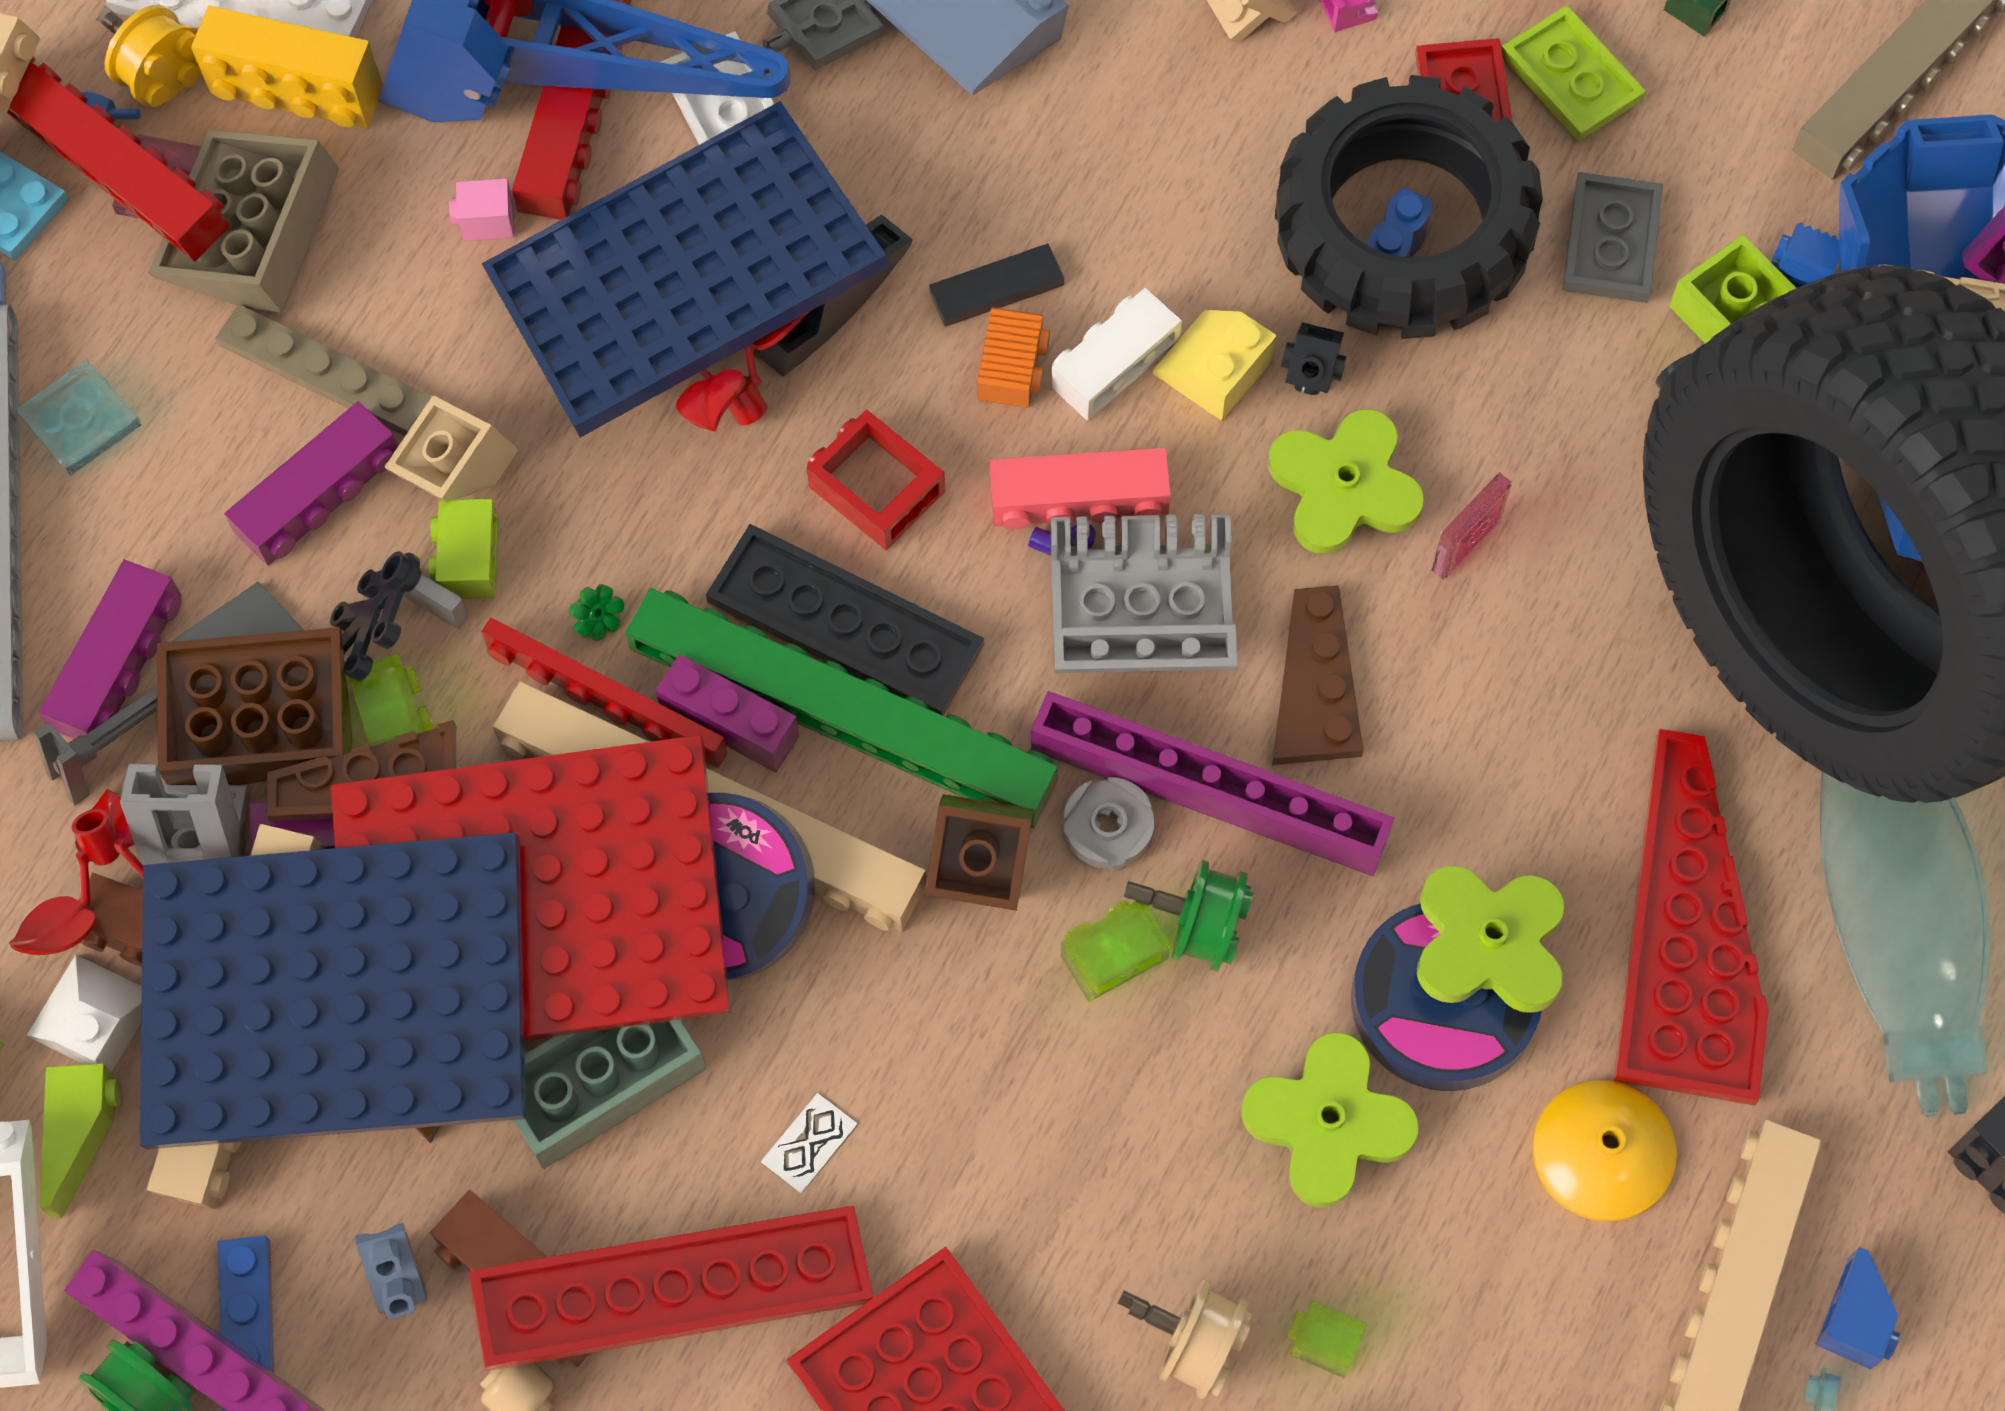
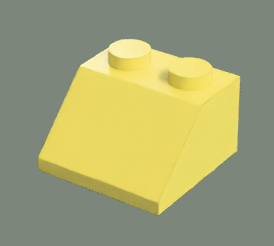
(1218, 360)

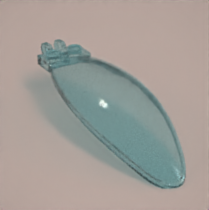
(1912, 930)

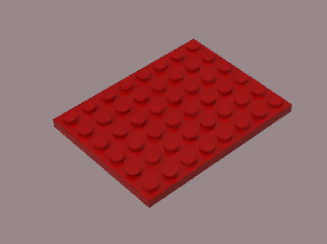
(610, 873)

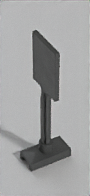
(246, 614)

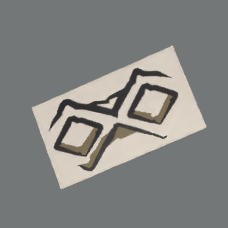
(809, 1142)

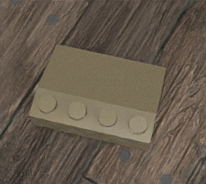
(272, 201)

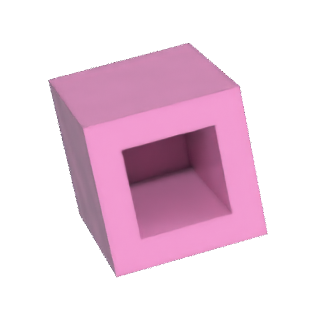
(483, 209)

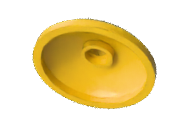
(1587, 1174)

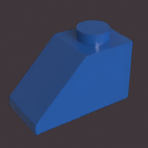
(1860, 1315)

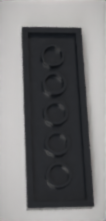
(844, 619)

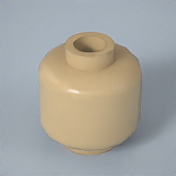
(517, 1389)

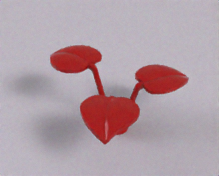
(709, 398)
(63, 920)

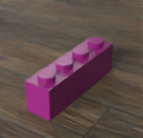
(312, 484)
(112, 650)

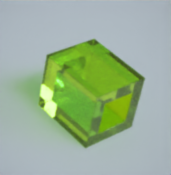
(1326, 1338)

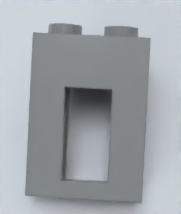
(184, 820)

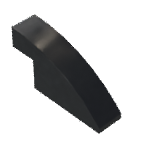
(829, 317)

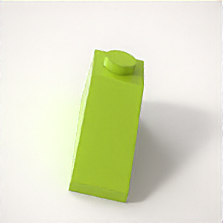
(75, 1123)

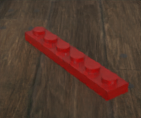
(587, 685)

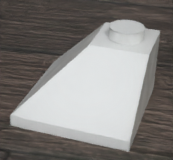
(90, 1015)

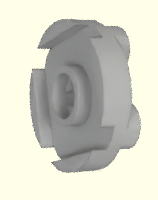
(1111, 848)

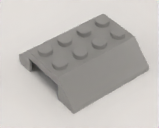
(1142, 600)

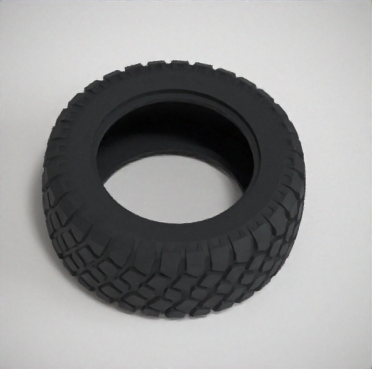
(1773, 560)

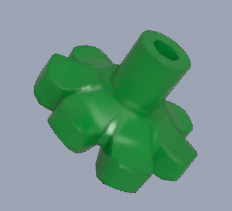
(596, 611)

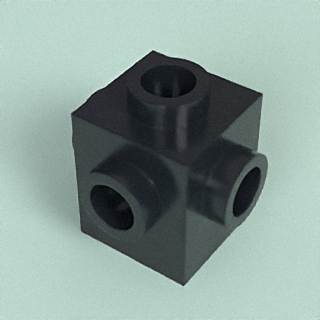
(1314, 359)

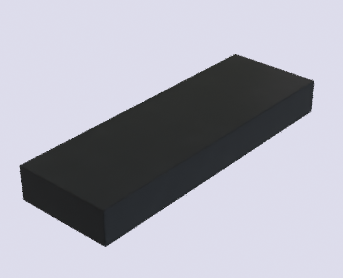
(996, 284)

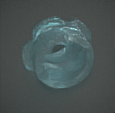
(1822, 1391)

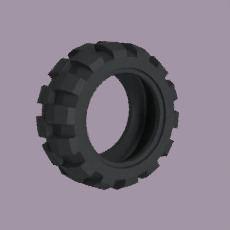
(1422, 126)

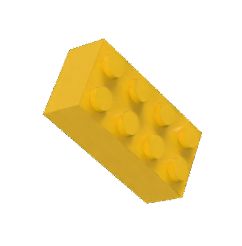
(287, 67)

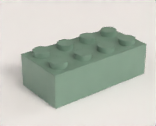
(598, 1079)

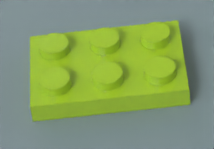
(1572, 73)

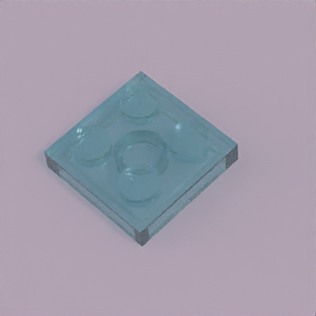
(78, 417)

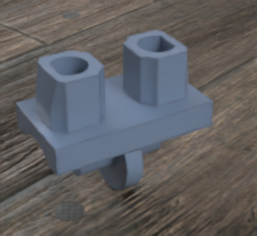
(392, 1271)

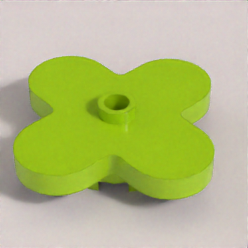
(1345, 481)
(1490, 939)
(1324, 1153)

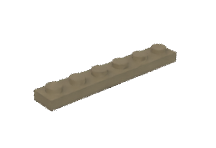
(321, 369)

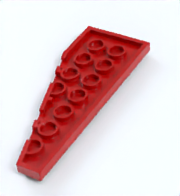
(1691, 978)

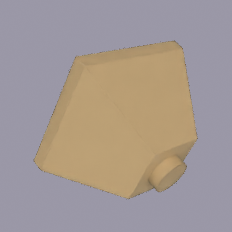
(451, 452)

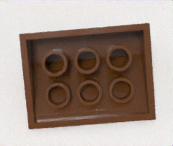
(251, 703)

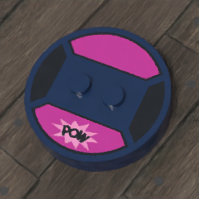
(761, 881)
(1422, 1037)

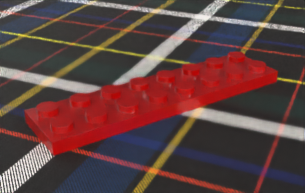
(669, 1287)

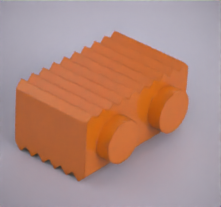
(1011, 357)

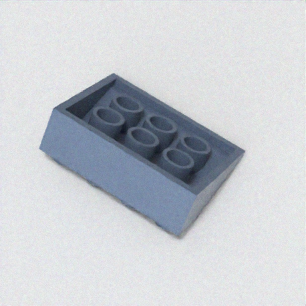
(977, 37)

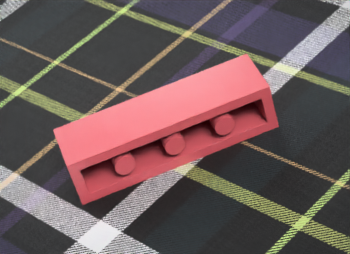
(1079, 486)

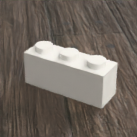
(1115, 353)

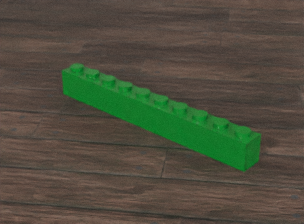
(845, 707)

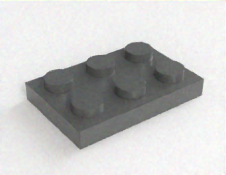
(1612, 237)

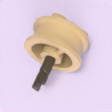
(1198, 1337)

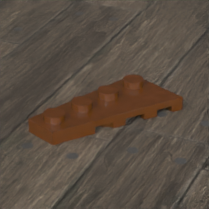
(1318, 693)
(305, 788)

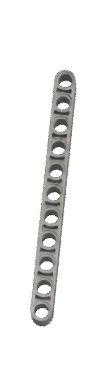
(10, 534)

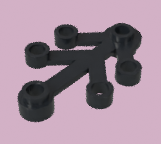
(360, 619)

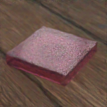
(1471, 526)

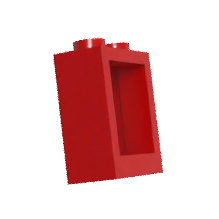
(904, 508)

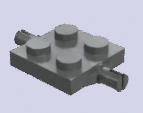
(822, 28)

